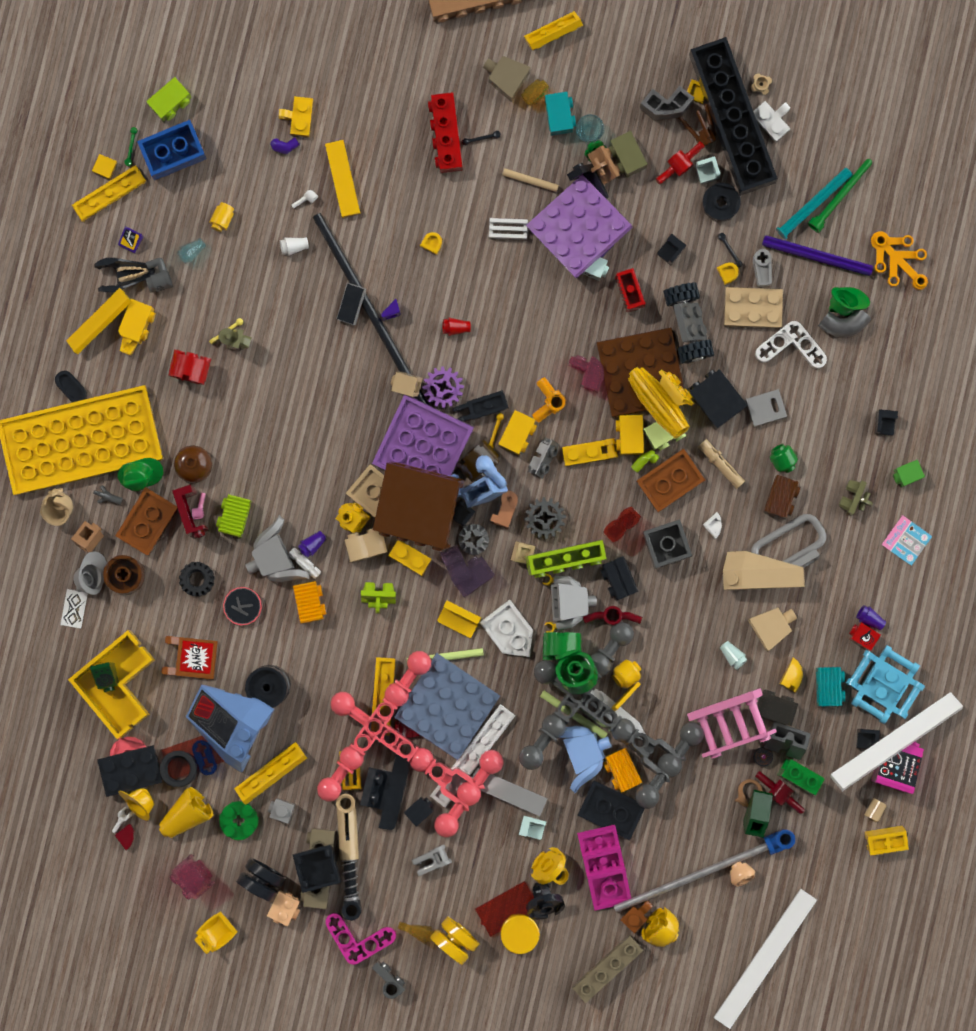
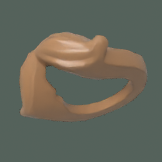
(741, 797)

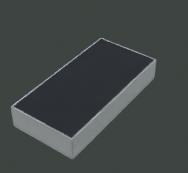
(351, 303)

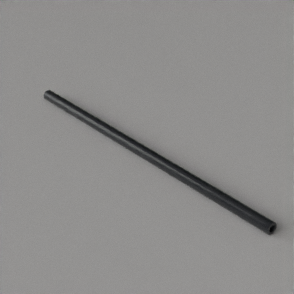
(367, 305)

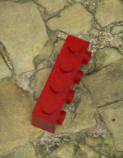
(446, 132)

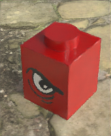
(864, 636)

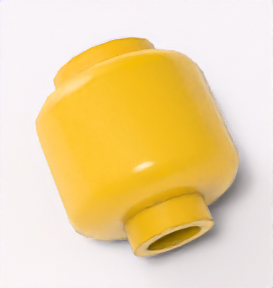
(626, 673)

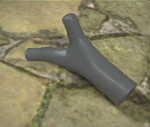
(106, 496)

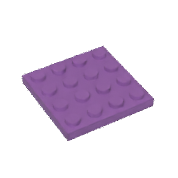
(579, 226)
(423, 438)

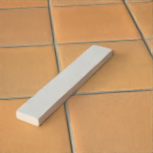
(470, 757)

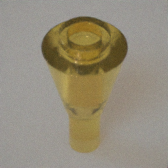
(419, 932)

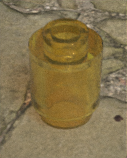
(535, 92)

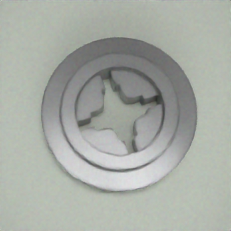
(482, 543)

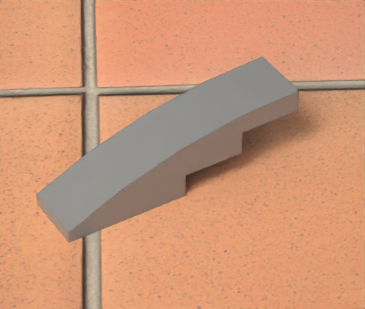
(513, 794)

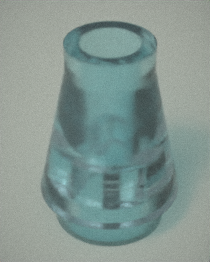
(190, 251)

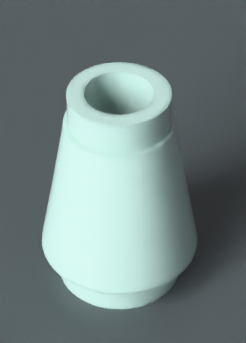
(733, 655)

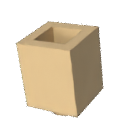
(406, 384)

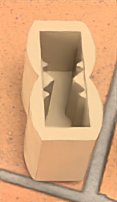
(365, 545)

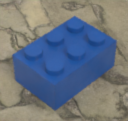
(171, 150)

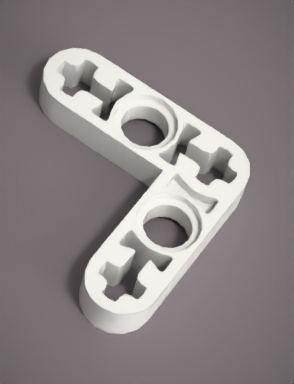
(788, 339)

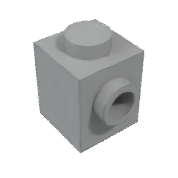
(281, 810)

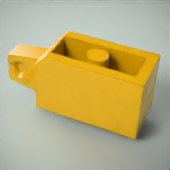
(135, 325)

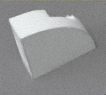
(714, 525)

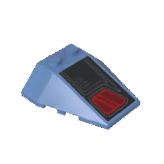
(228, 722)

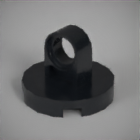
(544, 902)

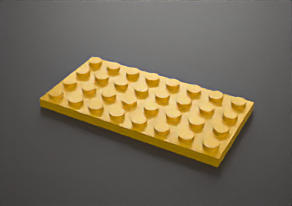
(79, 440)

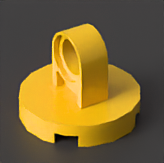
(548, 867)

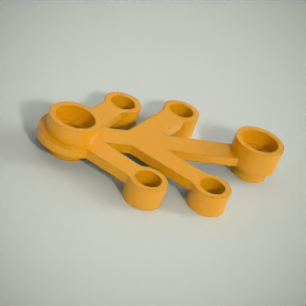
(897, 257)

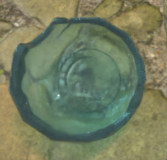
(590, 128)

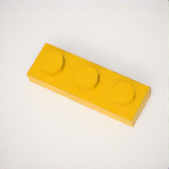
(553, 30)

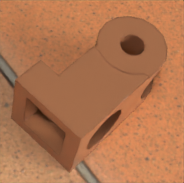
(507, 509)

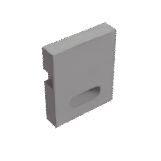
(762, 410)

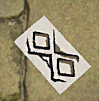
(74, 608)

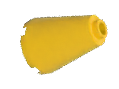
(185, 813)

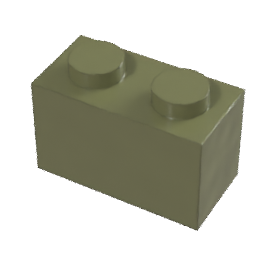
(627, 154)

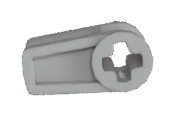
(763, 270)
(437, 862)

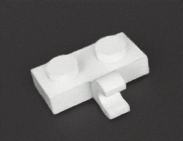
(771, 120)

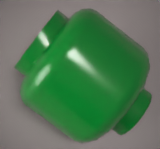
(783, 458)

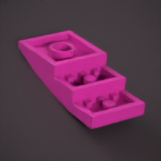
(604, 867)

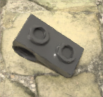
(383, 971)

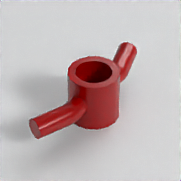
(680, 163)

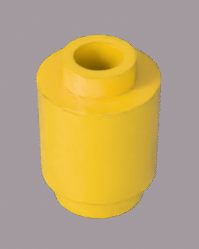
(221, 217)

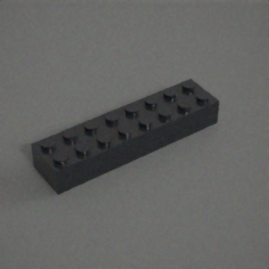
(733, 116)

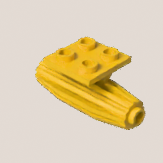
(662, 399)

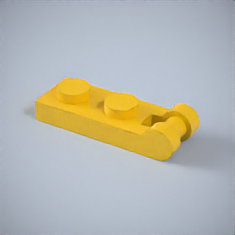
(589, 452)

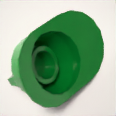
(847, 300)
(140, 474)

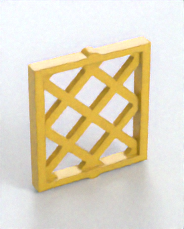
(628, 693)

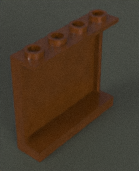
(417, 505)

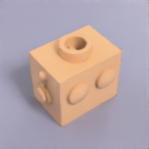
(284, 908)

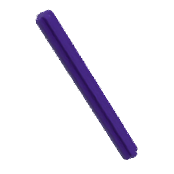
(817, 255)

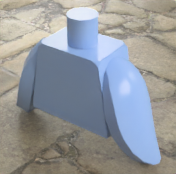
(585, 753)

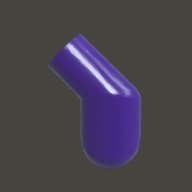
(283, 147)

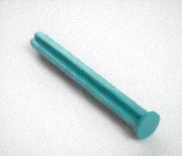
(816, 201)

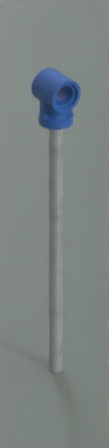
(772, 844)

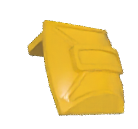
(215, 933)

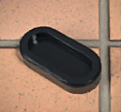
(70, 386)

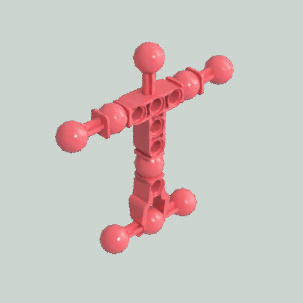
(420, 759)

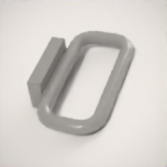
(805, 556)

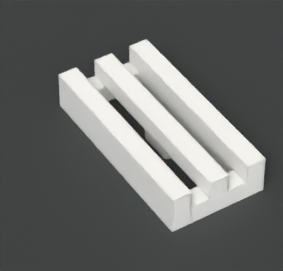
(508, 228)

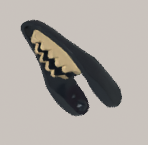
(127, 273)

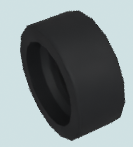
(164, 768)

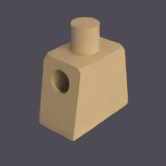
(772, 626)

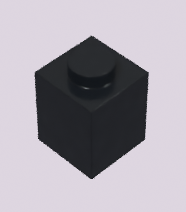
(419, 811)

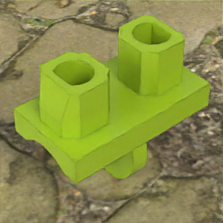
(378, 599)

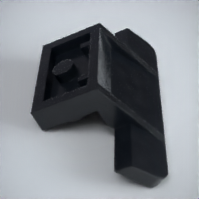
(385, 791)

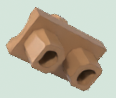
(603, 164)

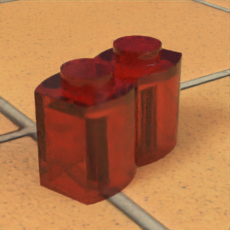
(617, 528)

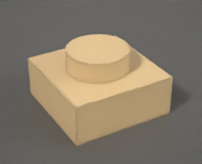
(521, 550)

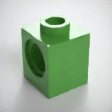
(908, 473)

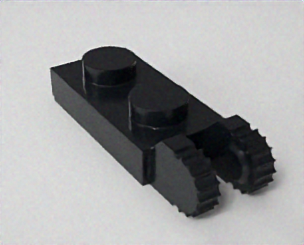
(483, 406)

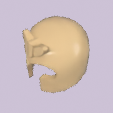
(56, 507)

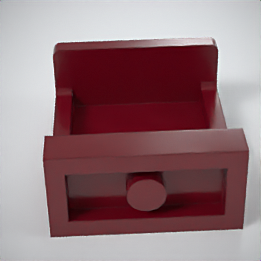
(180, 497)

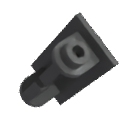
(548, 450)

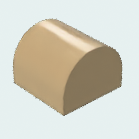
(875, 810)

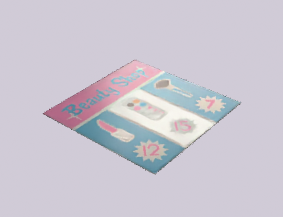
(907, 540)

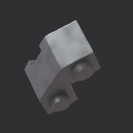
(660, 108)

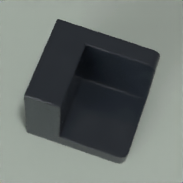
(671, 249)
(885, 422)
(463, 514)
(867, 738)

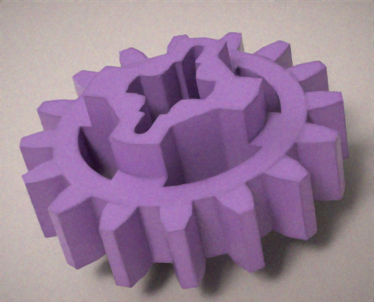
(431, 382)

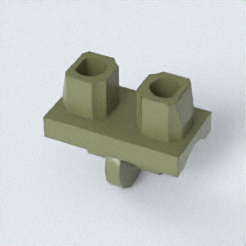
(234, 339)
(851, 505)

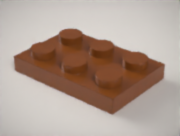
(670, 480)
(146, 521)

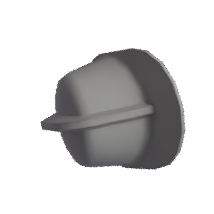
(90, 574)

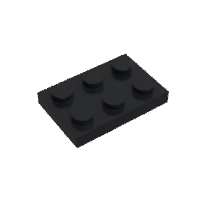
(130, 770)
(609, 807)

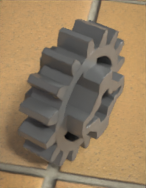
(545, 526)

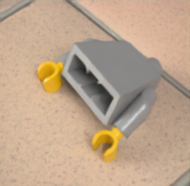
(569, 602)

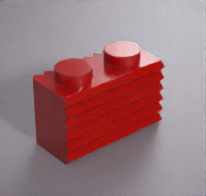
(630, 290)

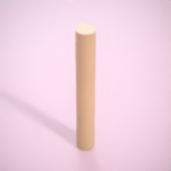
(530, 180)

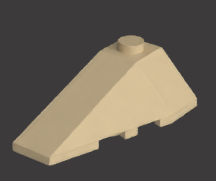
(753, 571)

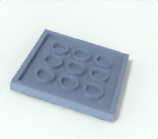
(447, 706)

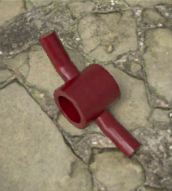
(622, 616)
(781, 792)

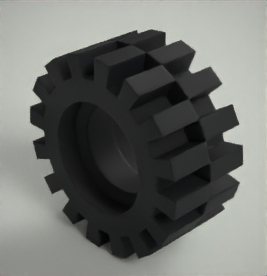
(185, 579)

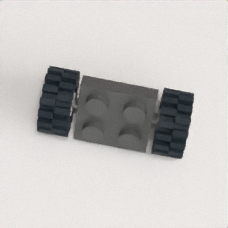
(689, 322)

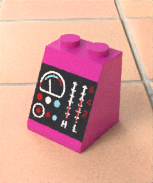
(900, 770)

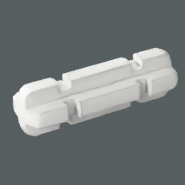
(302, 561)

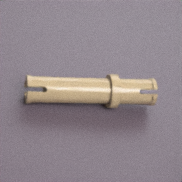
(718, 460)

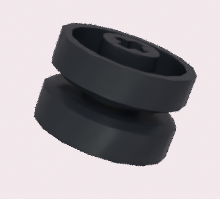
(271, 675)
(259, 882)

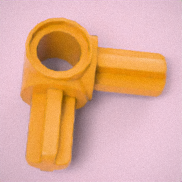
(548, 408)

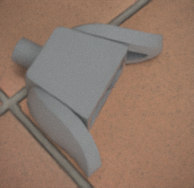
(273, 557)

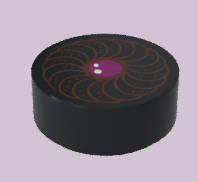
(763, 756)

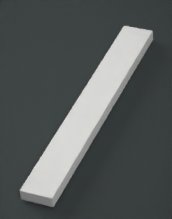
(896, 741)
(765, 958)

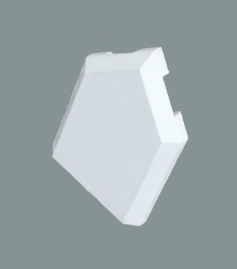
(509, 630)

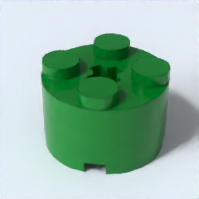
(557, 644)
(582, 681)

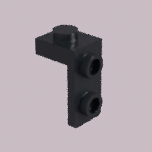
(593, 178)

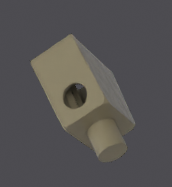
(507, 76)

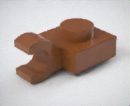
(635, 917)

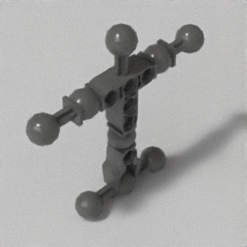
(621, 728)

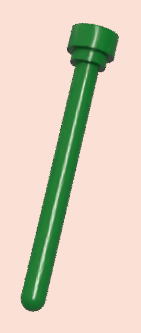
(818, 222)

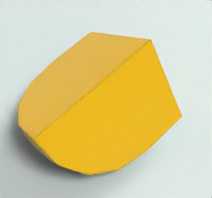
(792, 676)

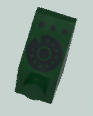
(105, 676)

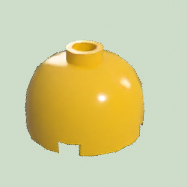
(662, 928)

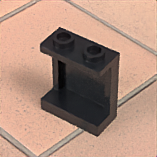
(717, 398)

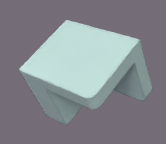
(707, 170)
(532, 827)

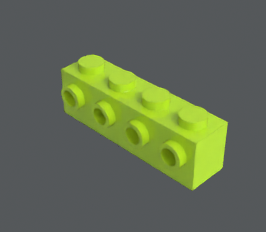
(565, 557)

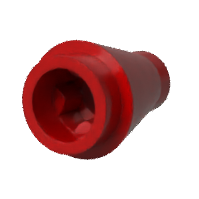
(455, 326)

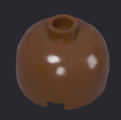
(193, 464)

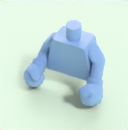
(487, 487)

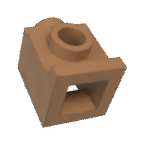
(87, 536)

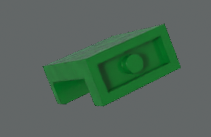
(801, 776)

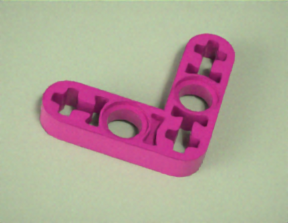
(352, 944)

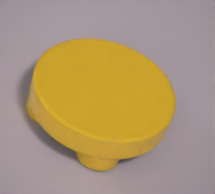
(519, 934)

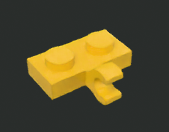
(300, 116)

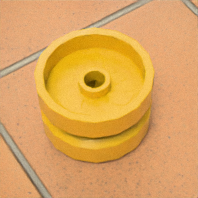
(453, 942)

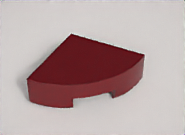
(126, 836)

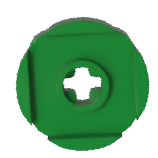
(247, 827)

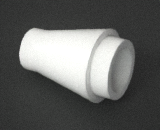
(293, 245)

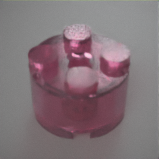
(192, 877)

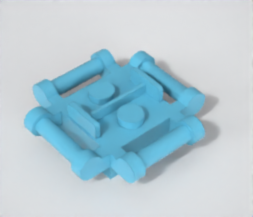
(885, 684)

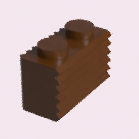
(781, 497)

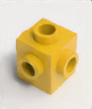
(352, 517)

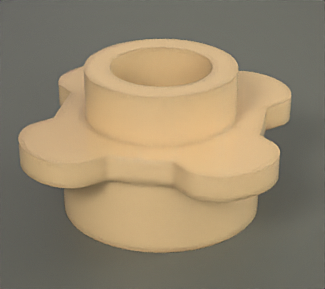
(761, 79)

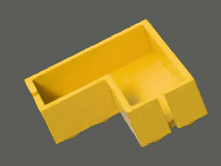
(119, 707)

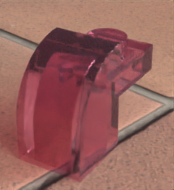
(593, 372)

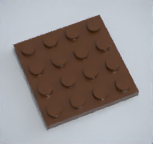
(621, 355)

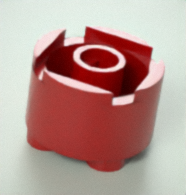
(189, 367)

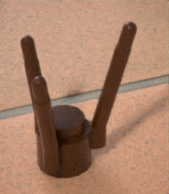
(706, 135)

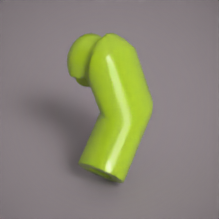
(643, 459)

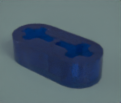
(200, 759)

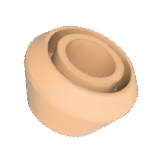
(741, 874)

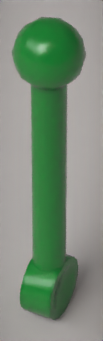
(128, 162)

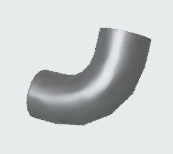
(845, 327)

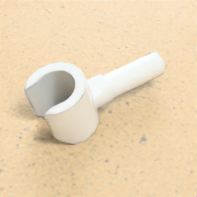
(310, 195)
(122, 817)

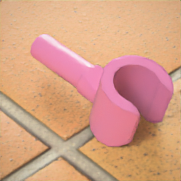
(198, 513)

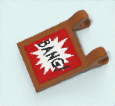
(194, 657)

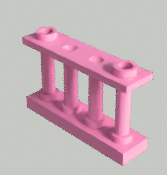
(734, 706)

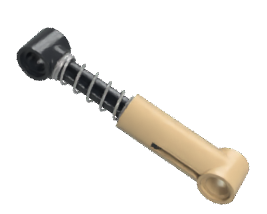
(348, 854)

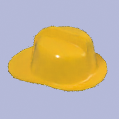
(139, 802)

